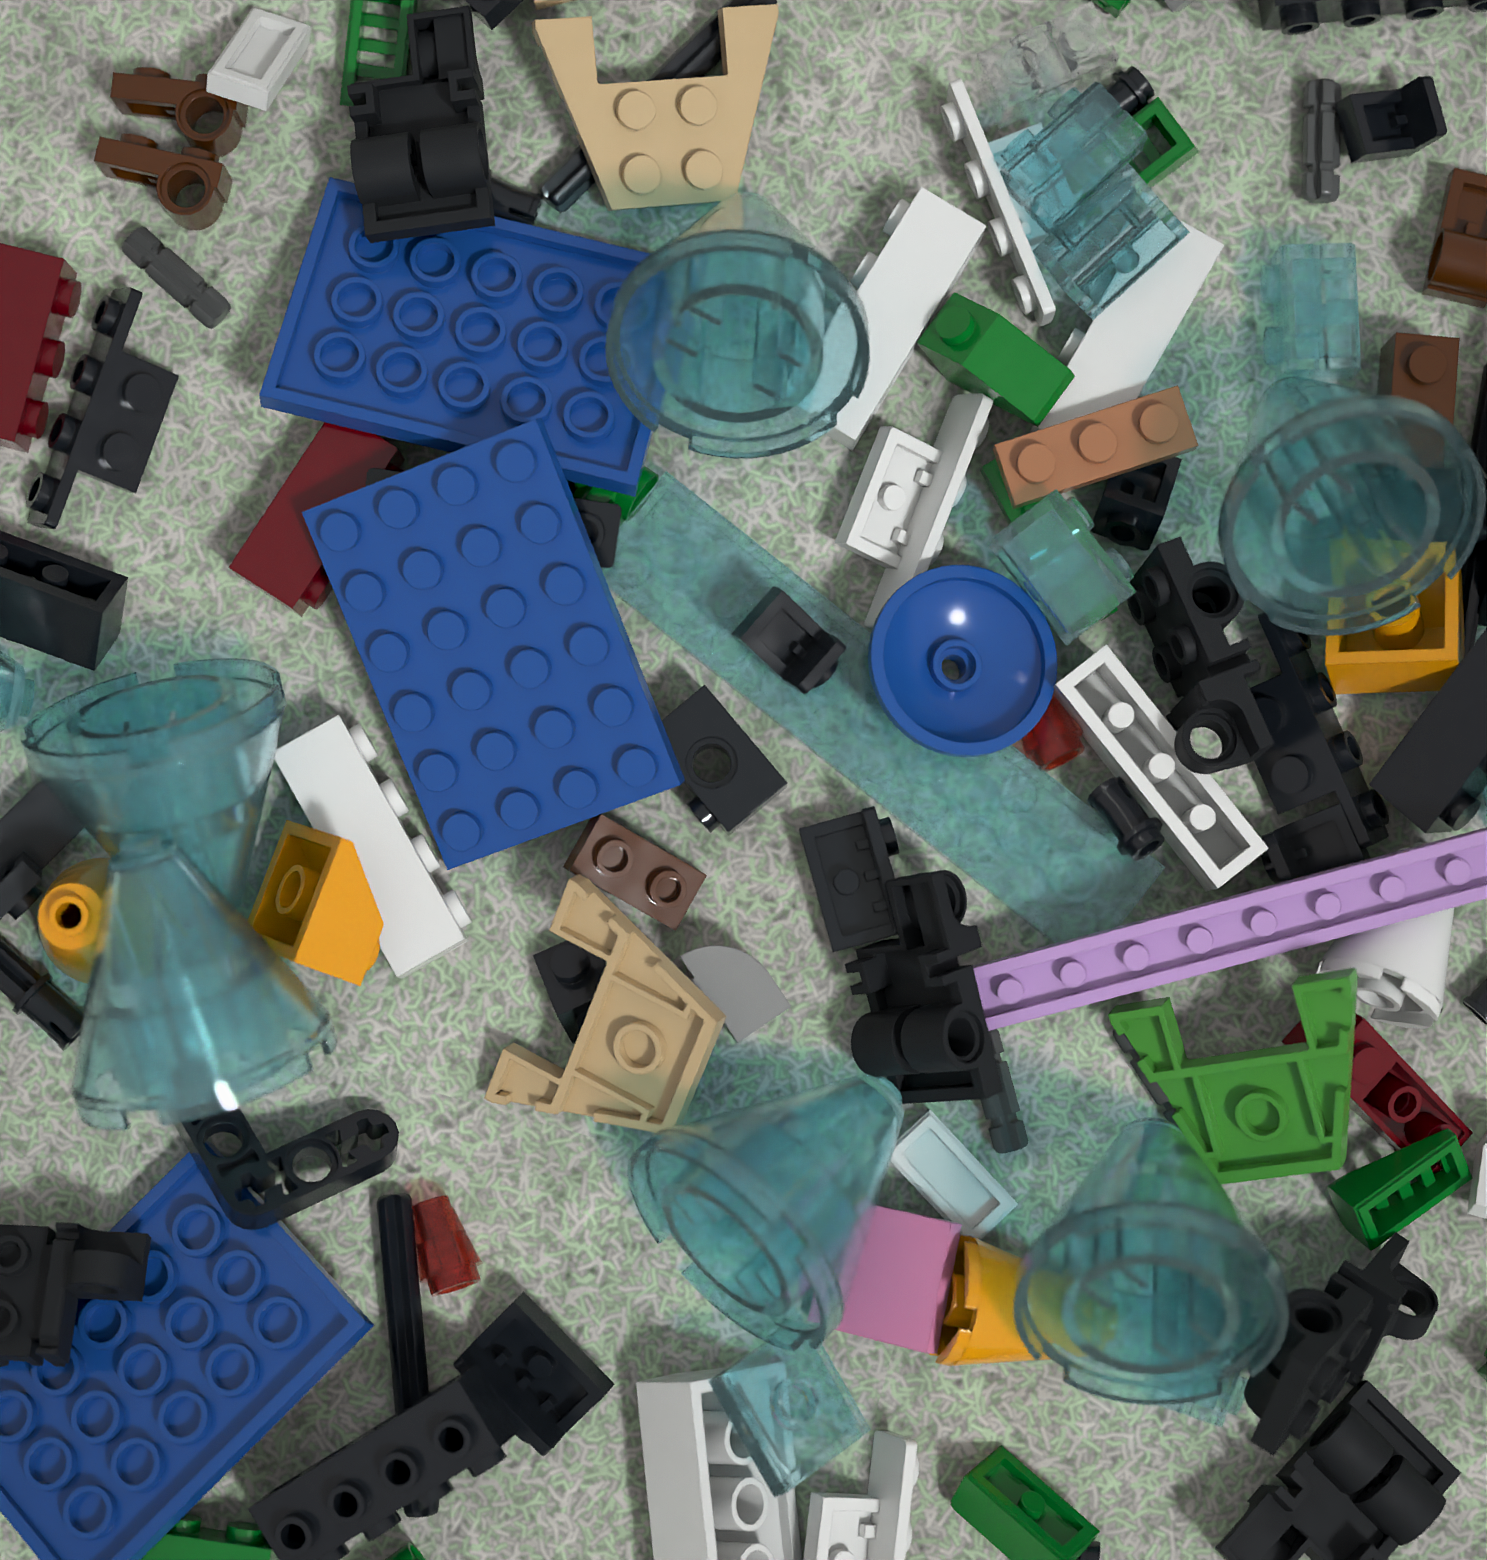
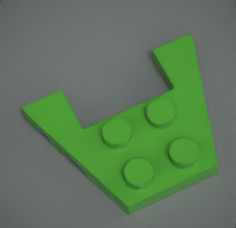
(1258, 1108)

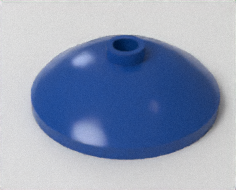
(991, 636)

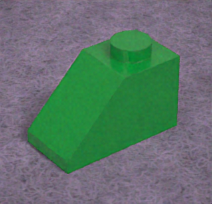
(994, 358)

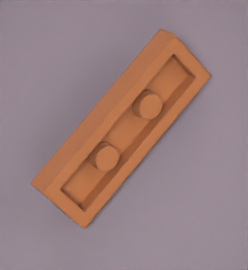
(1095, 447)

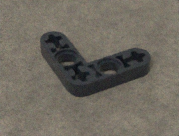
(257, 1169)

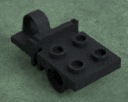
(423, 136)
(1185, 618)
(924, 1007)
(49, 1272)
(1334, 1341)
(1351, 1490)

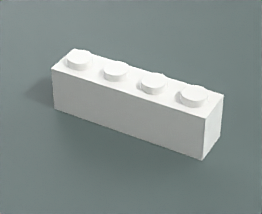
(904, 293)
(1133, 332)
(1140, 749)
(344, 798)

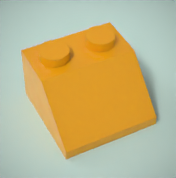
(1406, 654)
(318, 905)

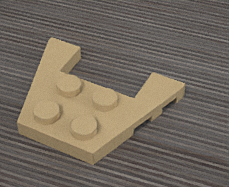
(663, 137)
(639, 1039)

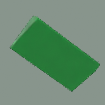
(1020, 1511)

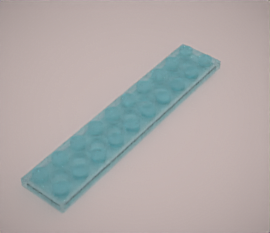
(985, 814)

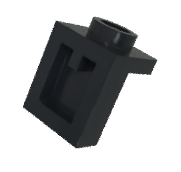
(1136, 504)

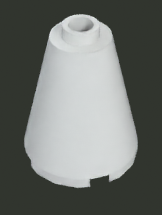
(1398, 967)

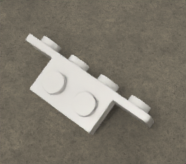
(1013, 228)
(909, 495)
(870, 1523)

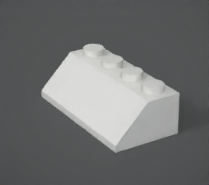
(702, 1480)

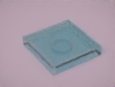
(789, 1411)

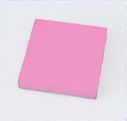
(903, 1280)

